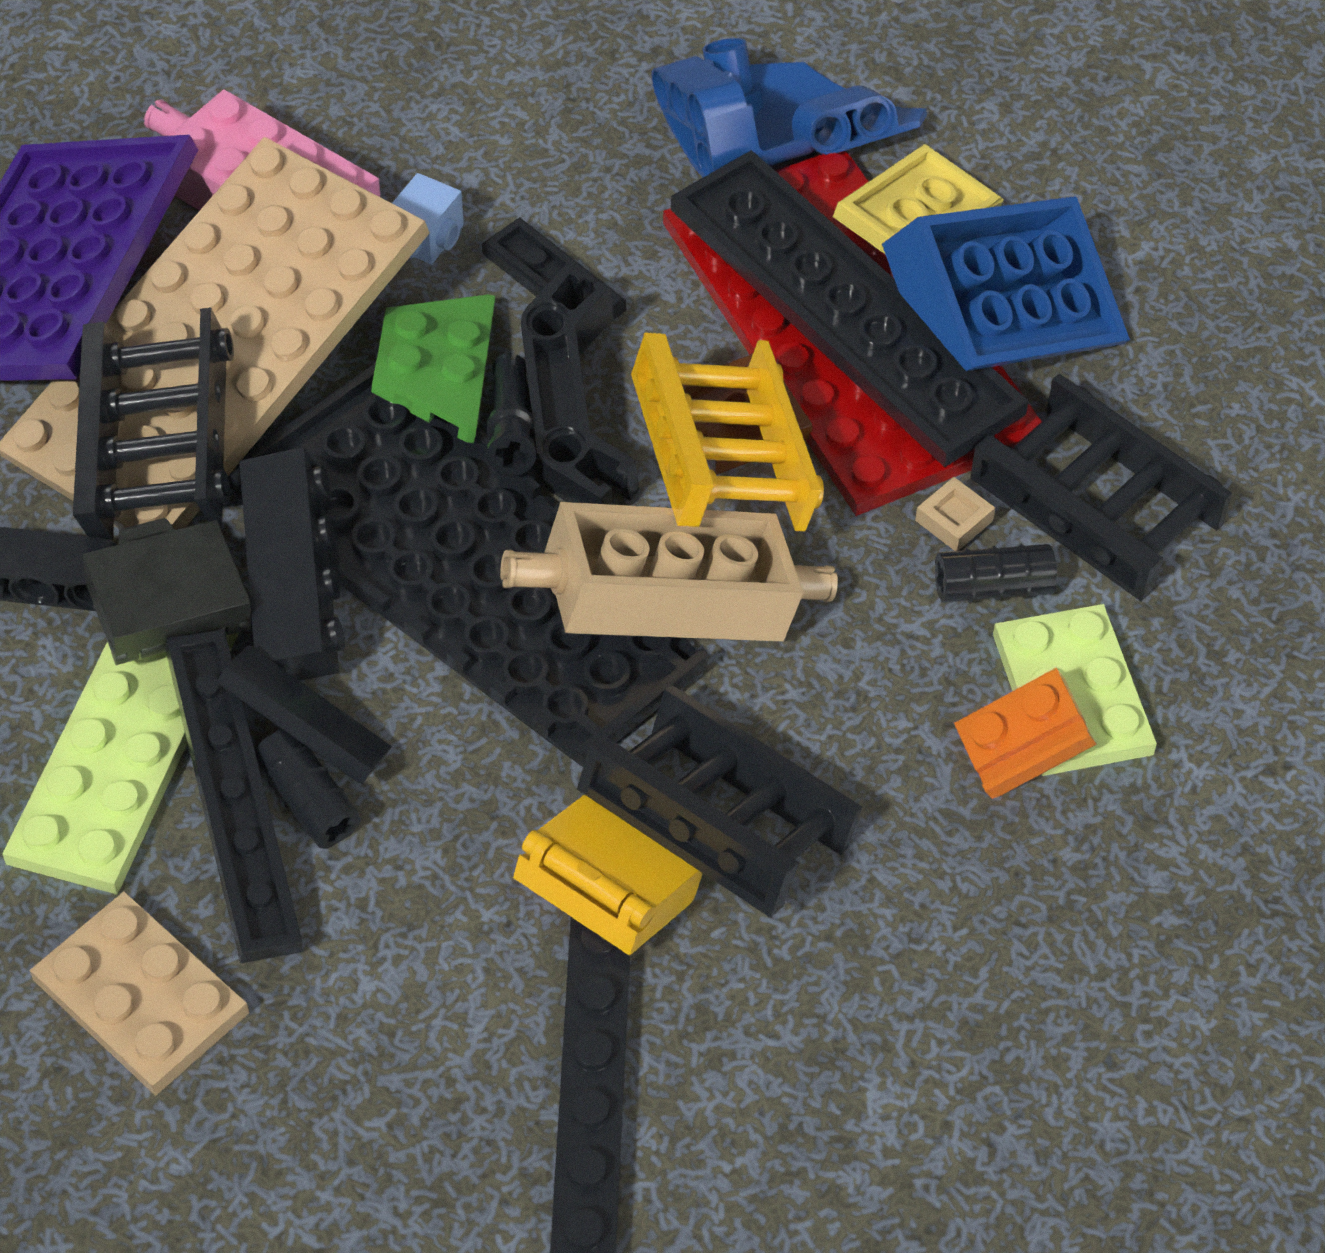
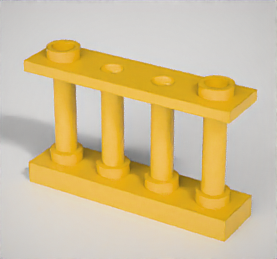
(684, 450)

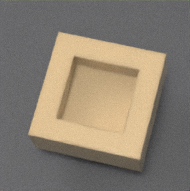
(955, 514)

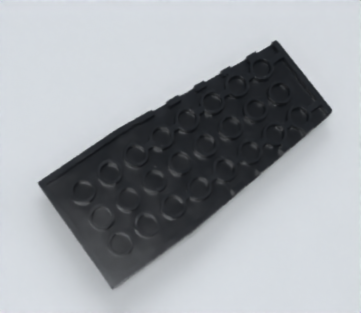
(424, 546)

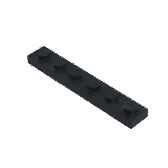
(233, 800)
(590, 1096)

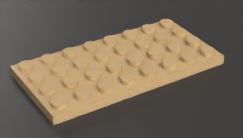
(285, 267)

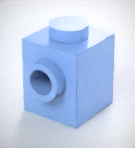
(441, 210)

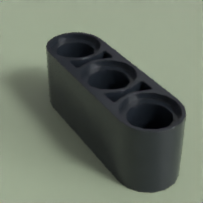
(46, 567)

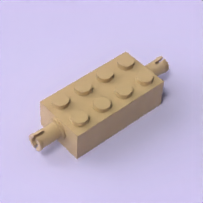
(648, 577)

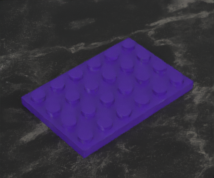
(72, 239)

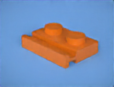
(1024, 733)

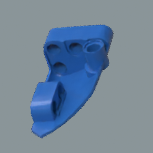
(775, 109)

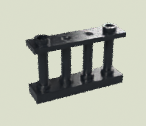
(104, 406)
(1092, 530)
(700, 832)

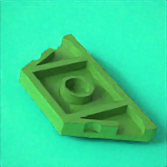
(436, 359)

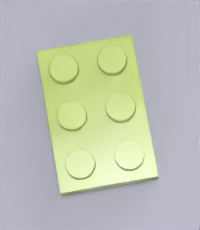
(1093, 665)

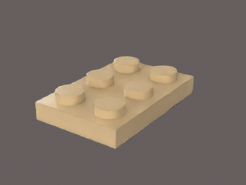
(139, 992)

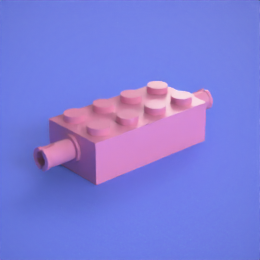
(227, 133)

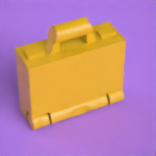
(606, 874)

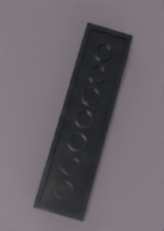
(845, 307)

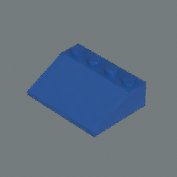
(1007, 282)

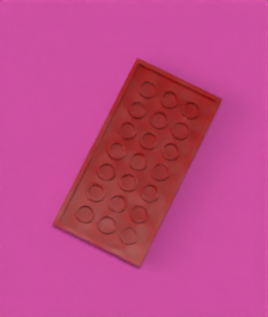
(851, 435)

